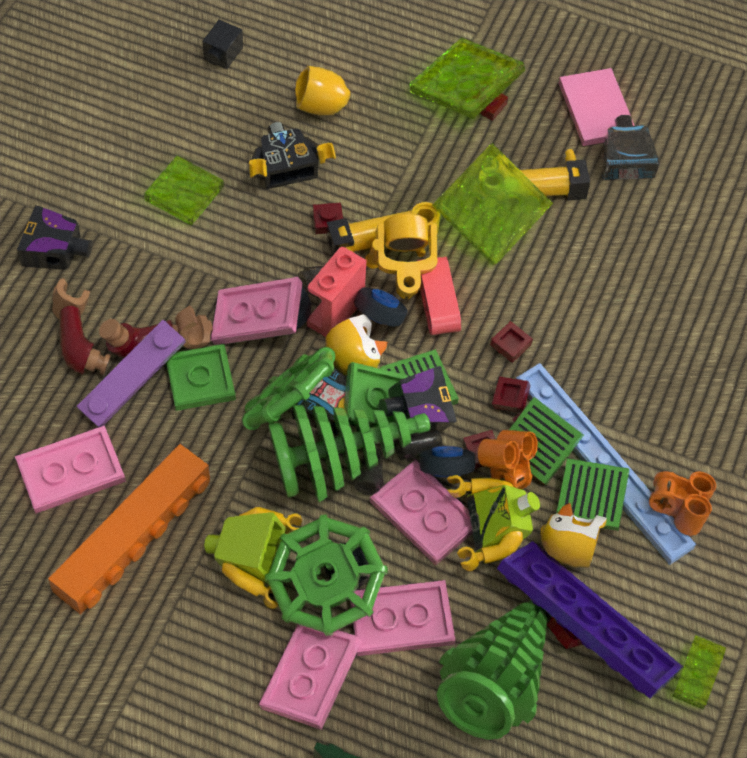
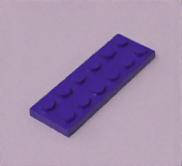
(590, 619)

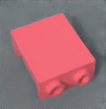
(337, 288)

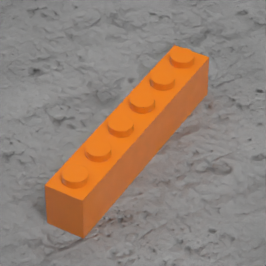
(130, 529)

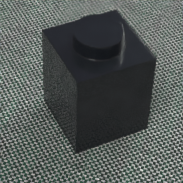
(222, 44)

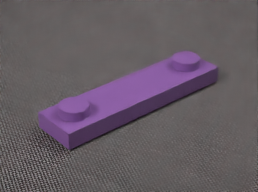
(131, 374)

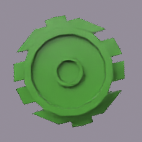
(346, 443)
(495, 674)

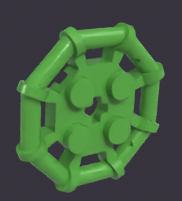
(288, 388)
(343, 581)

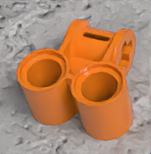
(509, 456)
(684, 499)

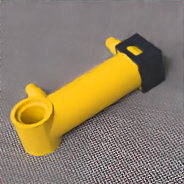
(569, 180)
(361, 234)

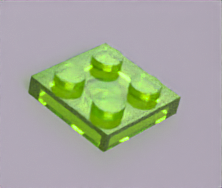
(184, 190)

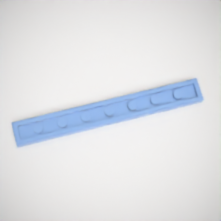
(594, 448)

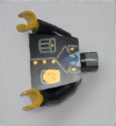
(288, 157)

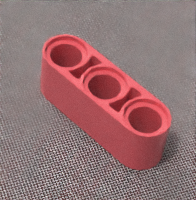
(440, 299)

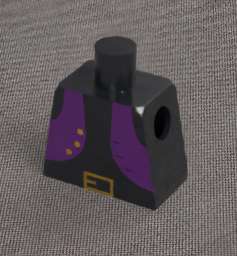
(51, 241)
(422, 394)

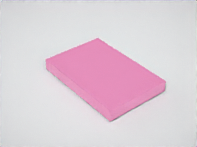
(593, 103)
(257, 311)
(70, 469)
(424, 512)
(406, 619)
(310, 675)

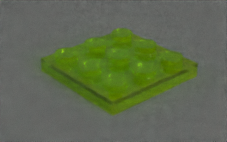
(467, 77)
(492, 204)

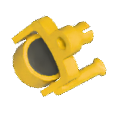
(404, 234)

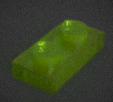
(699, 672)

